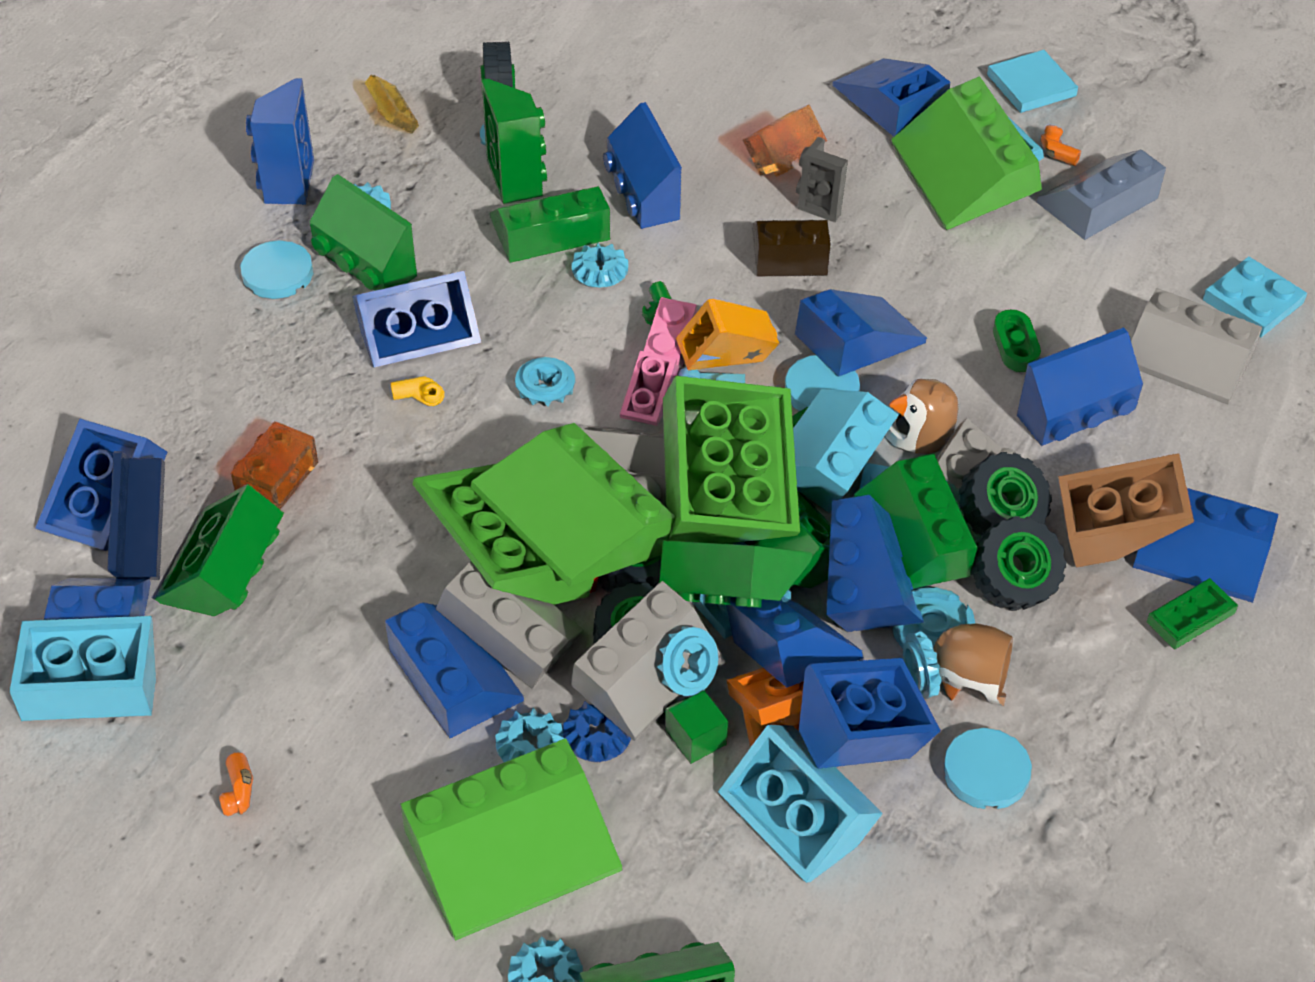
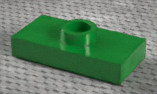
(1192, 613)

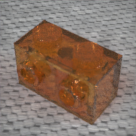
(783, 141)
(277, 463)

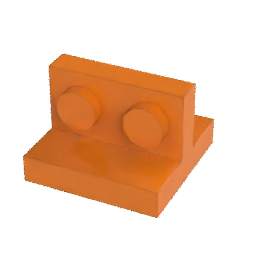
(765, 701)

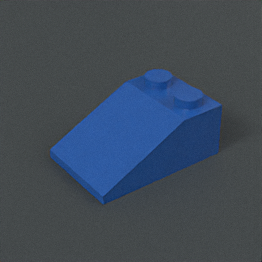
(853, 329)
(82, 489)

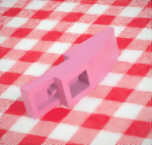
(657, 363)

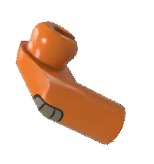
(1056, 149)
(241, 781)

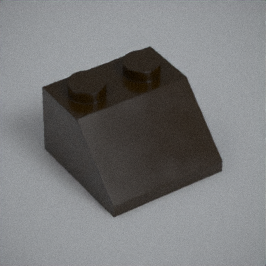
(791, 247)

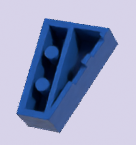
(866, 569)

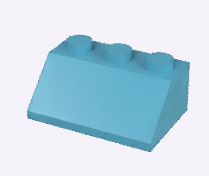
(837, 441)
(84, 668)
(799, 810)

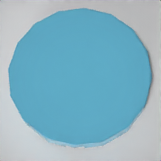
(276, 269)
(810, 376)
(939, 612)
(987, 768)

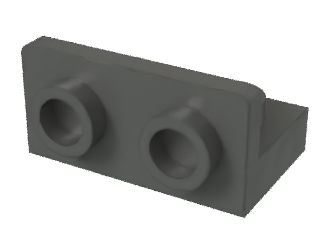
(821, 182)

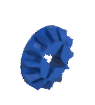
(598, 746)

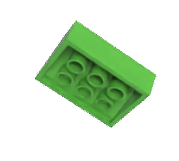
(967, 155)
(729, 461)
(575, 505)
(490, 543)
(510, 838)

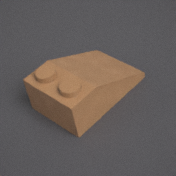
(1124, 507)

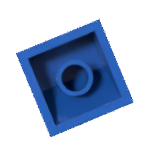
(97, 598)

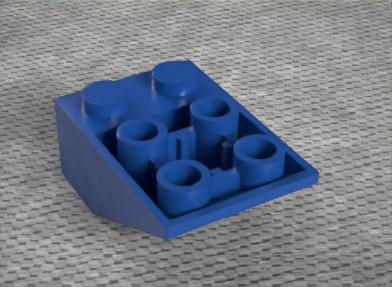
(893, 91)

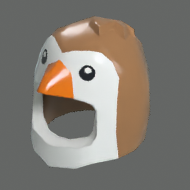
(932, 415)
(976, 659)

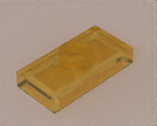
(391, 104)

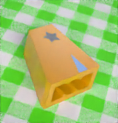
(726, 336)

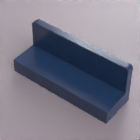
(136, 517)

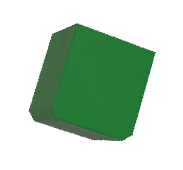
(696, 726)

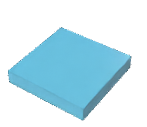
(1032, 81)

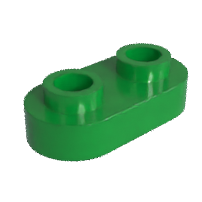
(1016, 339)

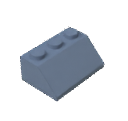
(1105, 193)

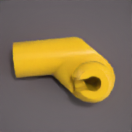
(419, 388)

